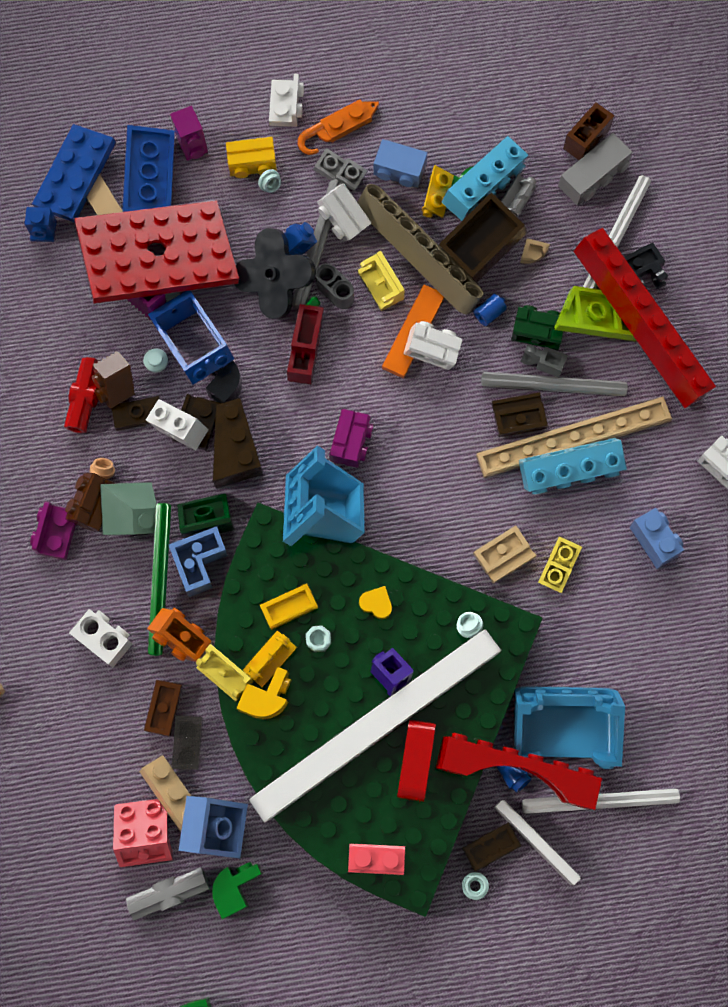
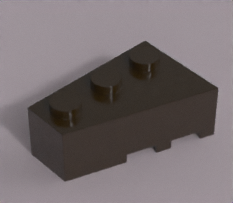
(233, 446)

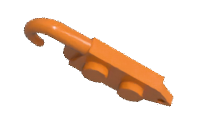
(338, 124)

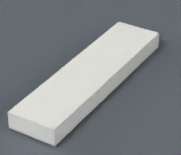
(537, 842)

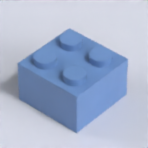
(213, 827)

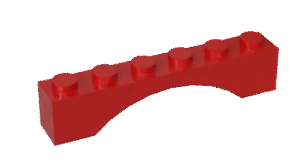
(570, 786)

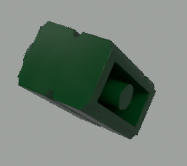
(537, 327)

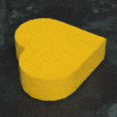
(376, 602)

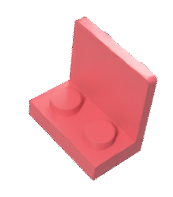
(141, 833)

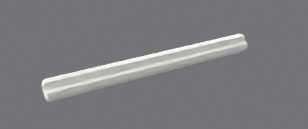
(625, 217)
(607, 800)

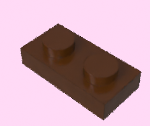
(163, 708)

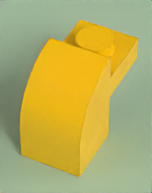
(268, 703)

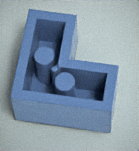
(192, 555)

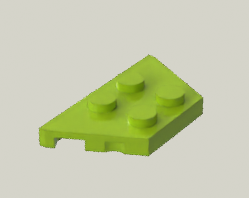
(591, 314)

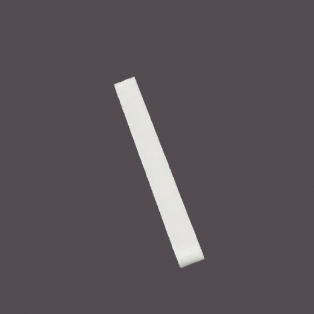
(374, 726)

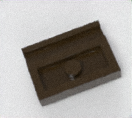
(205, 412)
(519, 414)

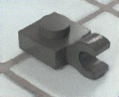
(548, 360)

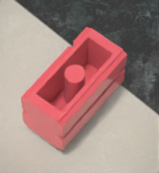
(376, 859)

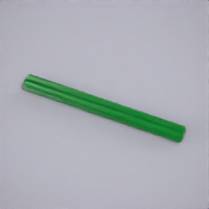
(160, 569)

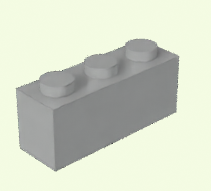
(595, 169)

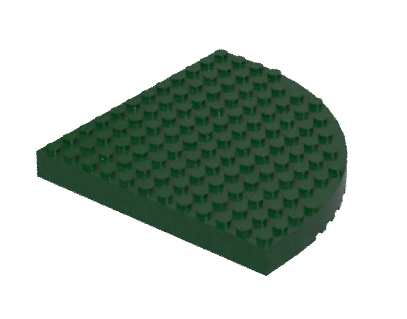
(338, 689)

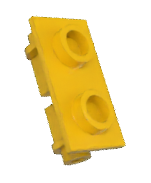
(439, 184)
(270, 657)

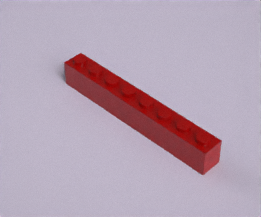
(644, 318)

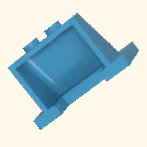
(322, 501)

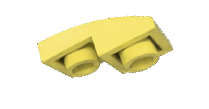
(560, 564)

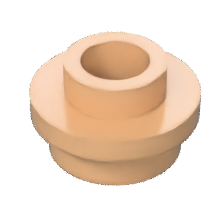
(103, 468)

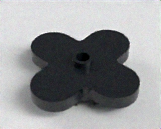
(274, 273)

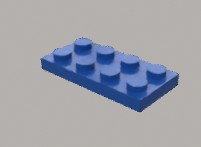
(148, 168)
(74, 172)

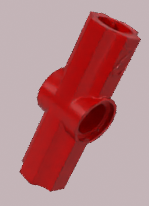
(82, 397)

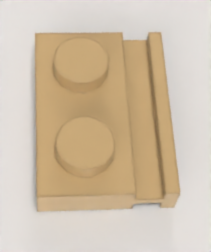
(504, 554)

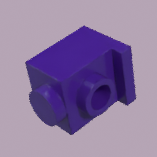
(394, 663)

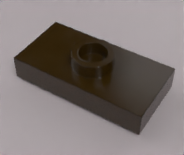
(133, 413)
(491, 847)

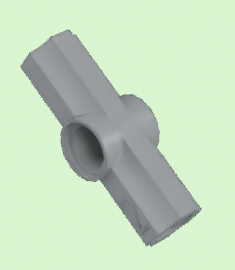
(167, 893)

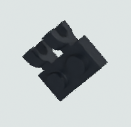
(647, 261)

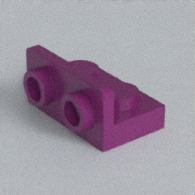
(53, 532)

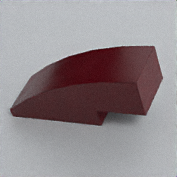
(305, 344)

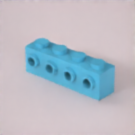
(485, 177)
(572, 465)

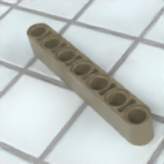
(420, 249)

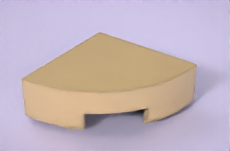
(533, 251)

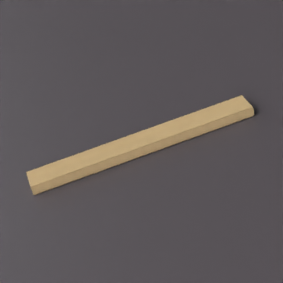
(585, 432)

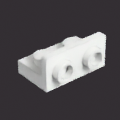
(285, 102)

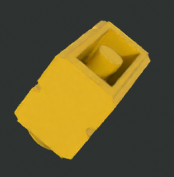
(250, 156)

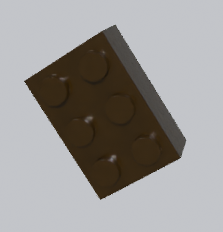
(483, 237)

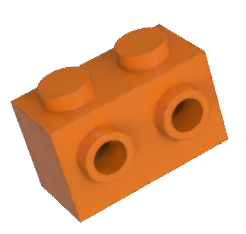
(183, 637)

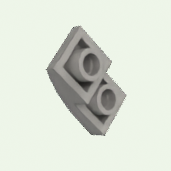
(335, 167)

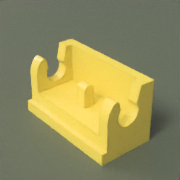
(381, 281)
(223, 673)

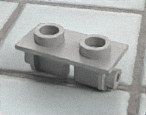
(519, 194)

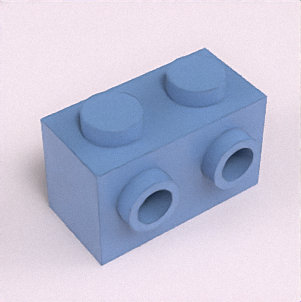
(400, 163)
(657, 538)

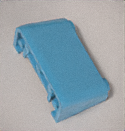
(570, 723)

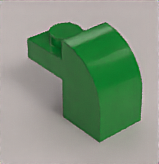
(227, 891)

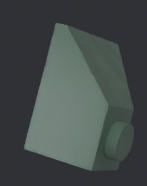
(128, 508)

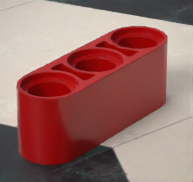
(416, 760)

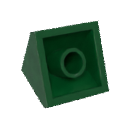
(205, 514)

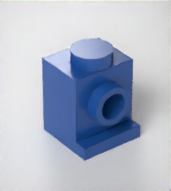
(40, 224)
(300, 238)

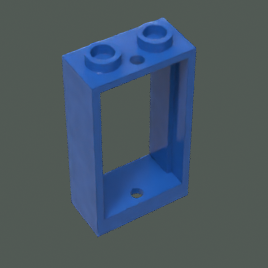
(185, 306)

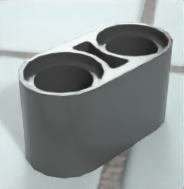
(335, 286)

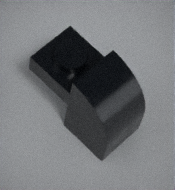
(226, 384)

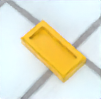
(289, 606)

